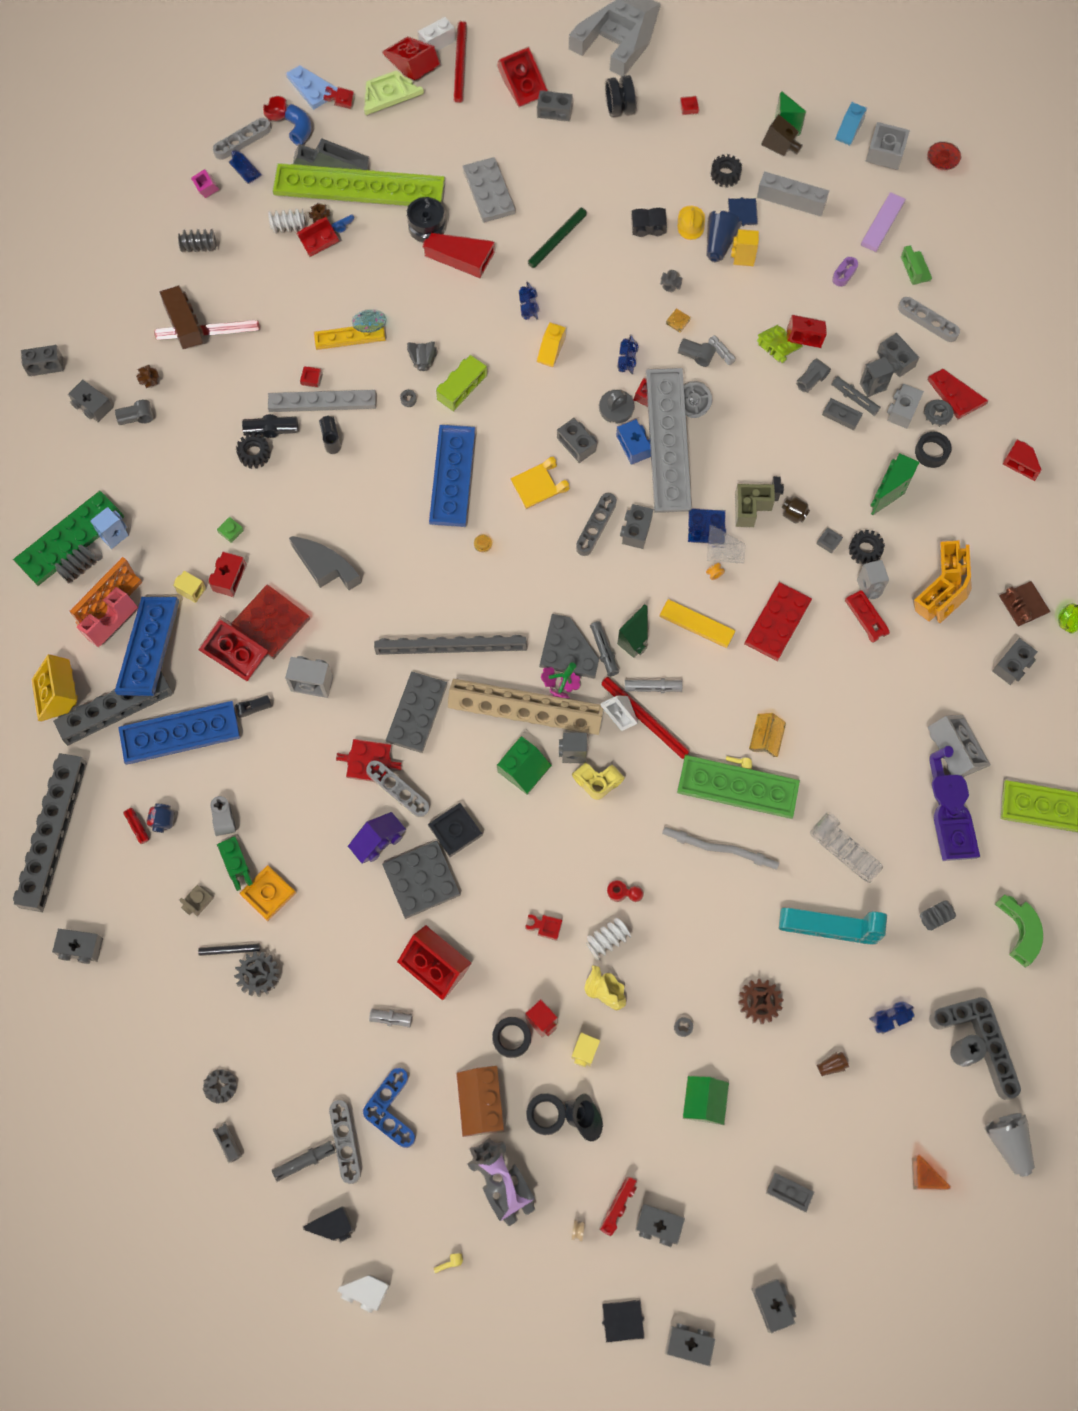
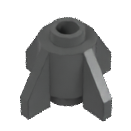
(422, 354)

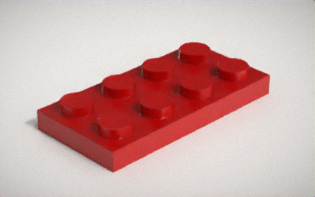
(778, 621)

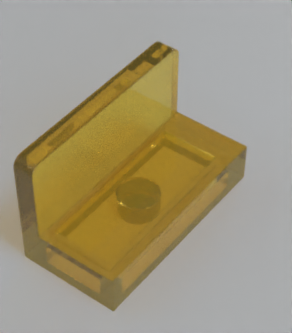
(768, 734)

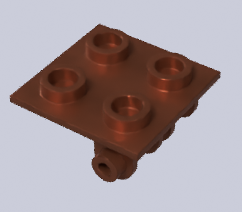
(1024, 603)

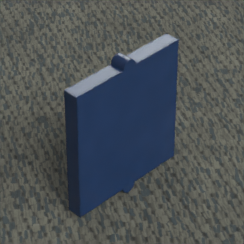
(745, 209)

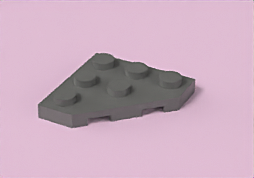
(567, 645)

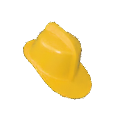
(691, 222)

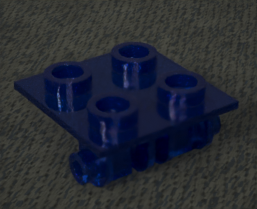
(699, 524)

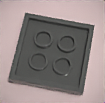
(421, 879)

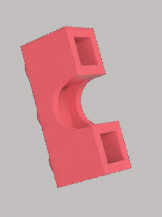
(119, 609)

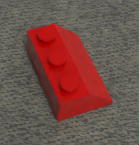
(433, 962)

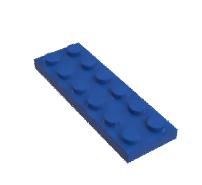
(452, 476)
(147, 646)
(179, 732)

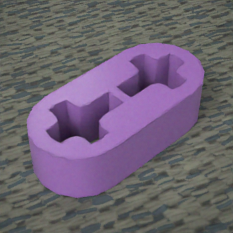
(842, 269)

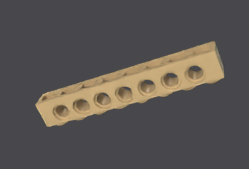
(525, 706)

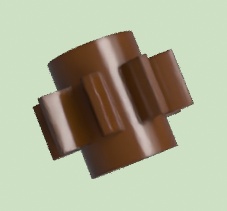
(318, 212)
(147, 376)

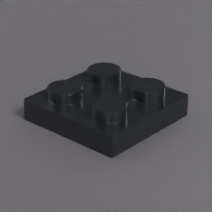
(455, 830)

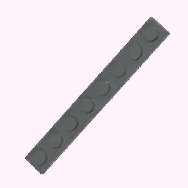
(444, 645)

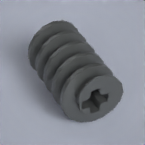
(197, 241)
(75, 563)
(968, 1050)

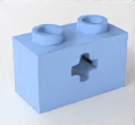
(110, 527)

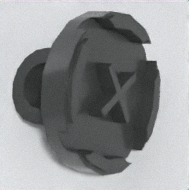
(616, 406)

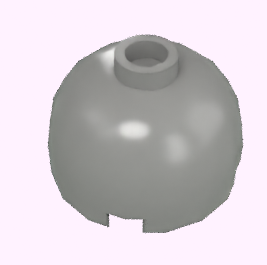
(697, 399)

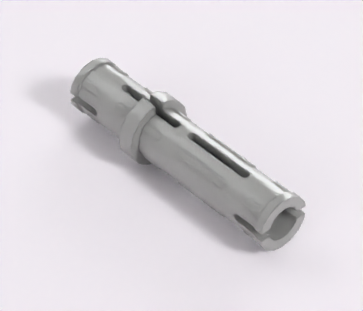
(653, 685)

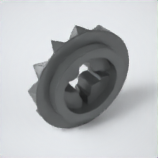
(939, 406)
(226, 1092)

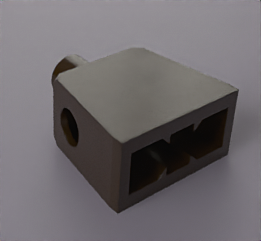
(781, 137)

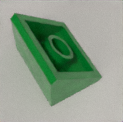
(790, 111)
(705, 1099)

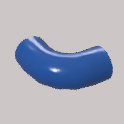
(302, 124)

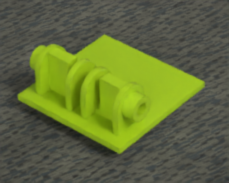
(776, 341)

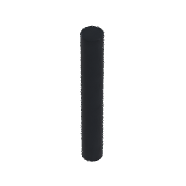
(229, 949)

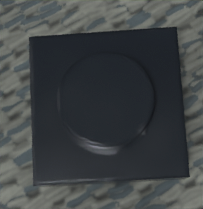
(778, 487)

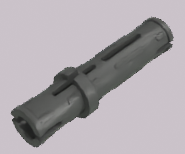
(838, 383)
(607, 656)
(311, 1157)

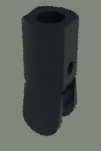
(256, 704)

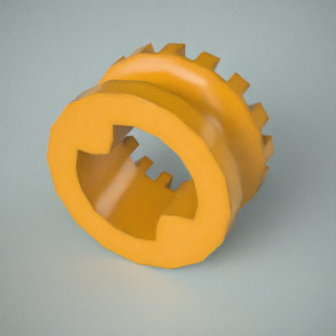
(715, 572)

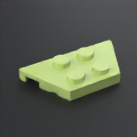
(388, 91)

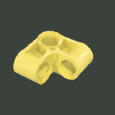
(587, 778)

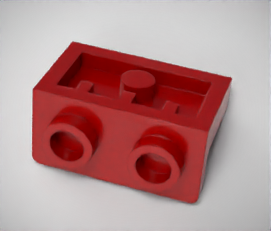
(317, 236)

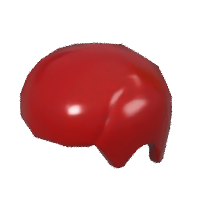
(275, 109)

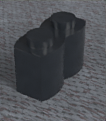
(648, 222)

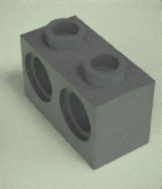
(554, 106)
(899, 352)
(42, 360)
(876, 376)
(573, 441)
(640, 527)
(1014, 661)

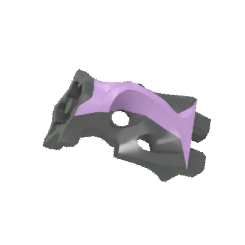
(490, 1160)

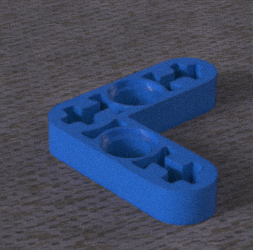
(382, 1106)

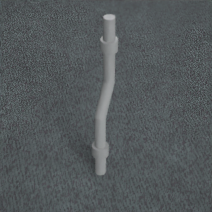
(683, 837)

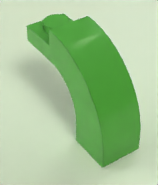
(1029, 928)

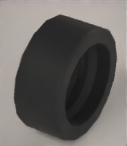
(934, 437)
(496, 1037)
(530, 1114)

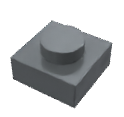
(829, 540)

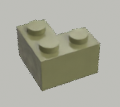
(749, 500)

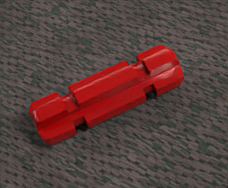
(136, 826)

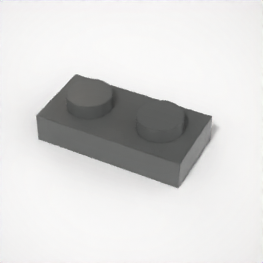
(842, 414)
(790, 1192)

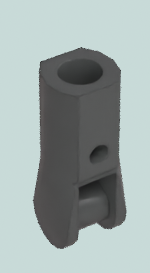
(228, 1146)

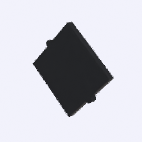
(623, 1321)

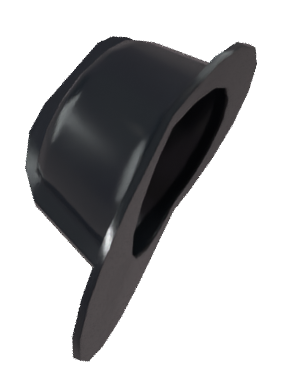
(585, 1117)

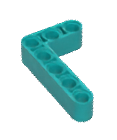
(866, 930)

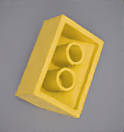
(54, 688)

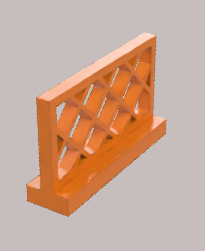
(126, 581)

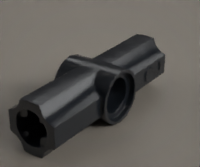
(270, 426)

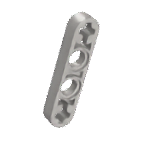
(240, 136)
(926, 322)
(395, 791)
(341, 1142)

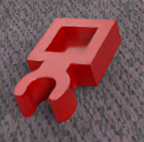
(342, 97)
(548, 926)

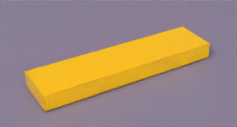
(346, 337)
(697, 623)

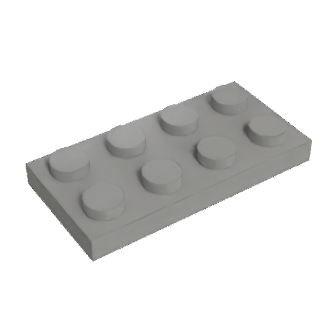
(488, 189)

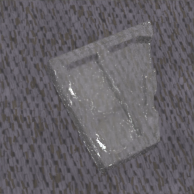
(724, 547)

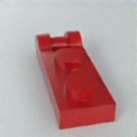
(867, 615)

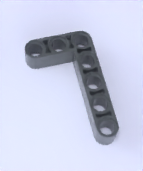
(994, 1037)

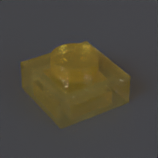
(678, 320)

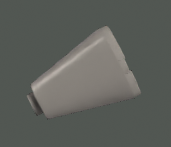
(1013, 1142)

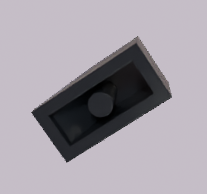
(332, 1226)

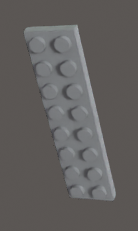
(668, 440)

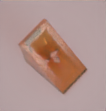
(925, 1176)

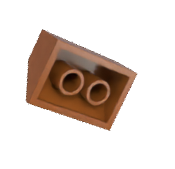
(480, 1101)

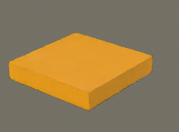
(267, 893)

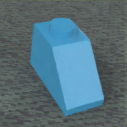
(851, 123)

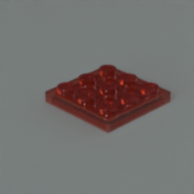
(271, 620)

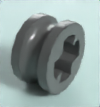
(403, 396)
(682, 1033)

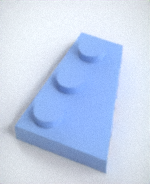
(309, 86)

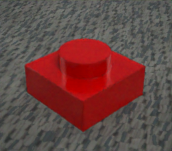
(689, 105)
(310, 376)

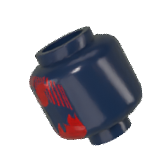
(160, 817)

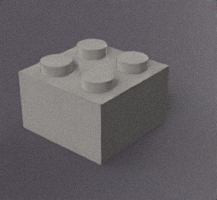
(887, 145)
(309, 676)

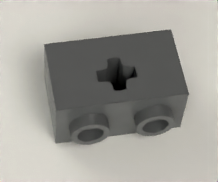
(90, 401)
(573, 747)
(68, 939)
(672, 1223)
(774, 1319)
(676, 1344)

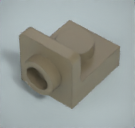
(196, 901)

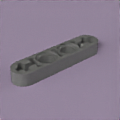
(597, 524)

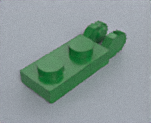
(234, 861)

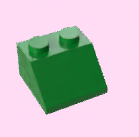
(523, 765)

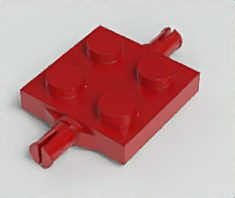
(362, 754)

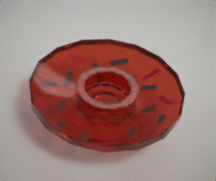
(944, 155)

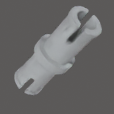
(390, 1018)

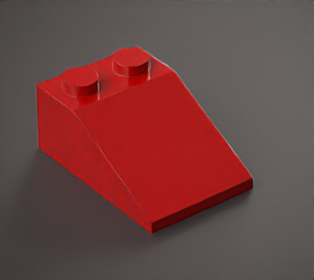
(412, 57)
(521, 76)
(233, 648)

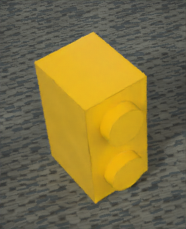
(745, 247)

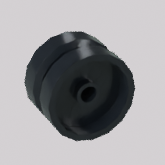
(620, 95)
(425, 217)

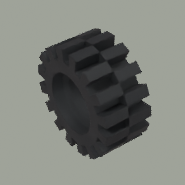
(726, 178)
(253, 460)
(870, 538)

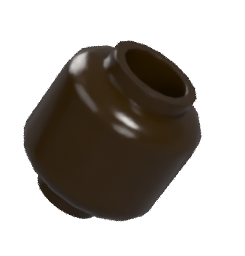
(795, 509)

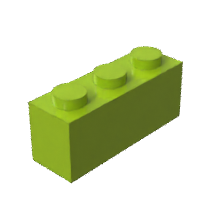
(461, 382)

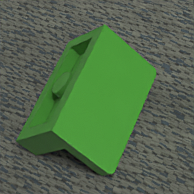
(915, 266)

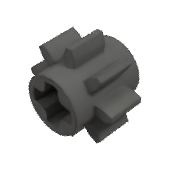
(671, 280)

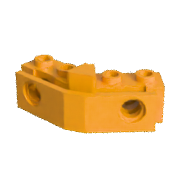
(947, 589)

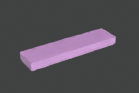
(883, 222)

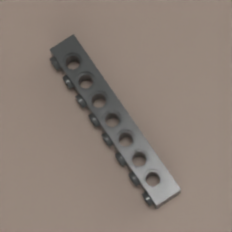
(48, 861)

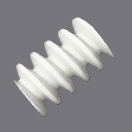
(288, 221)
(607, 938)

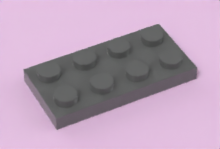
(416, 712)

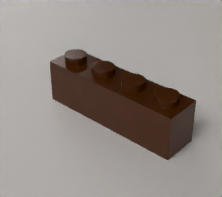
(181, 317)

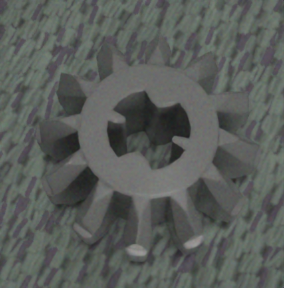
(937, 915)

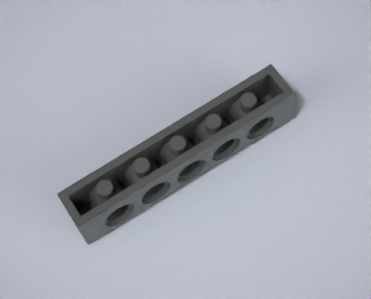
(106, 716)

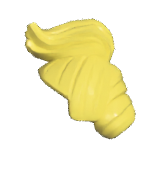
(605, 988)

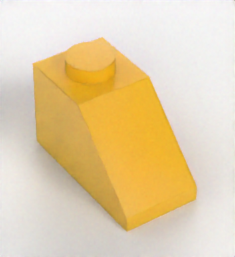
(551, 344)

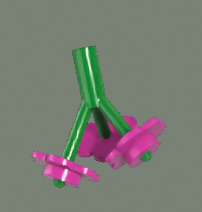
(568, 680)

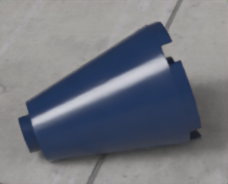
(720, 234)

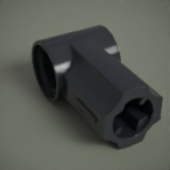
(330, 434)

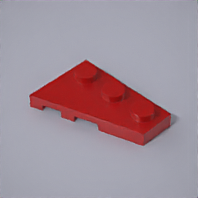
(956, 393)

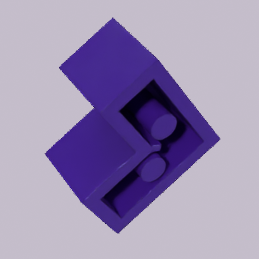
(376, 836)

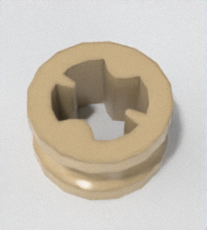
(578, 1230)

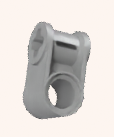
(222, 819)

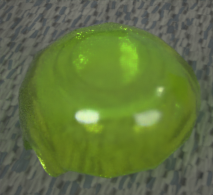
(1068, 618)

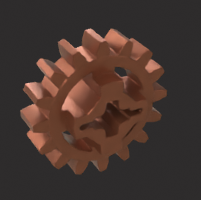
(766, 1007)

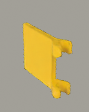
(536, 484)

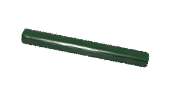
(557, 237)

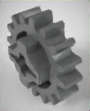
(254, 982)

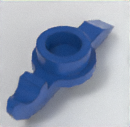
(340, 226)

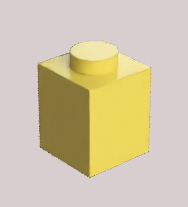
(189, 586)
(585, 1050)

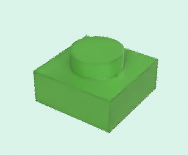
(230, 530)

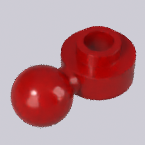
(634, 893)

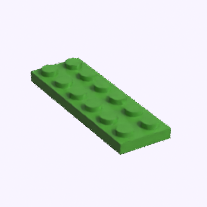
(738, 786)

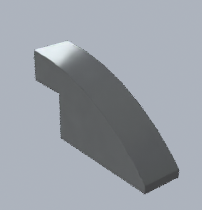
(330, 155)
(324, 563)

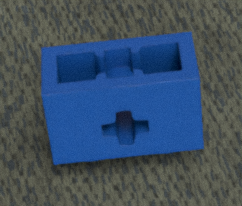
(634, 441)

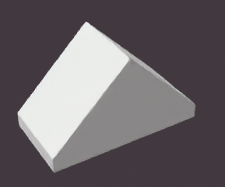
(620, 711)

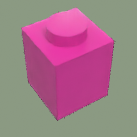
(205, 183)

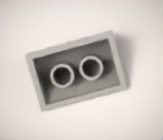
(967, 754)

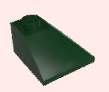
(634, 633)

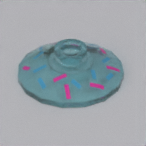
(369, 320)

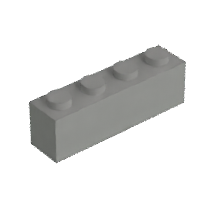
(792, 193)

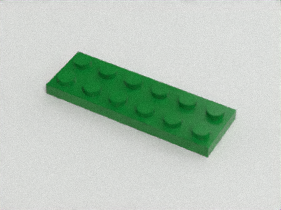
(74, 530)

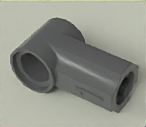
(700, 353)
(816, 372)
(139, 412)

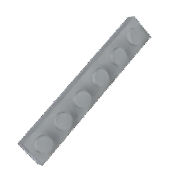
(321, 400)

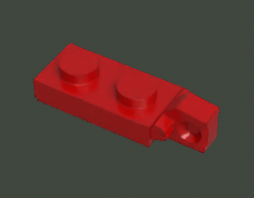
(617, 1207)

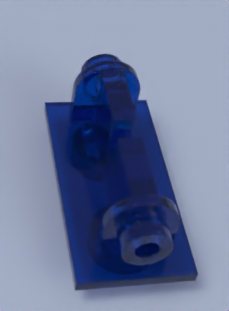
(243, 167)
(528, 296)
(628, 348)
(884, 1018)

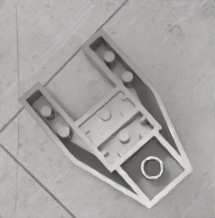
(623, 22)

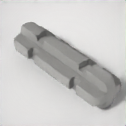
(722, 350)

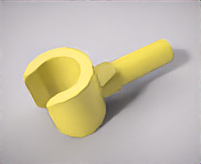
(745, 762)
(455, 1260)

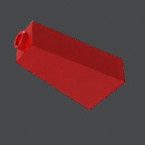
(461, 253)

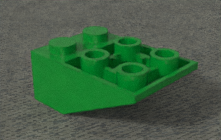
(894, 482)

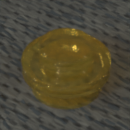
(482, 543)

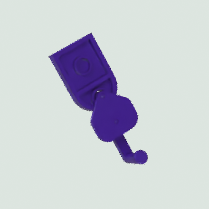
(951, 817)

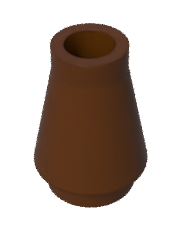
(833, 1064)

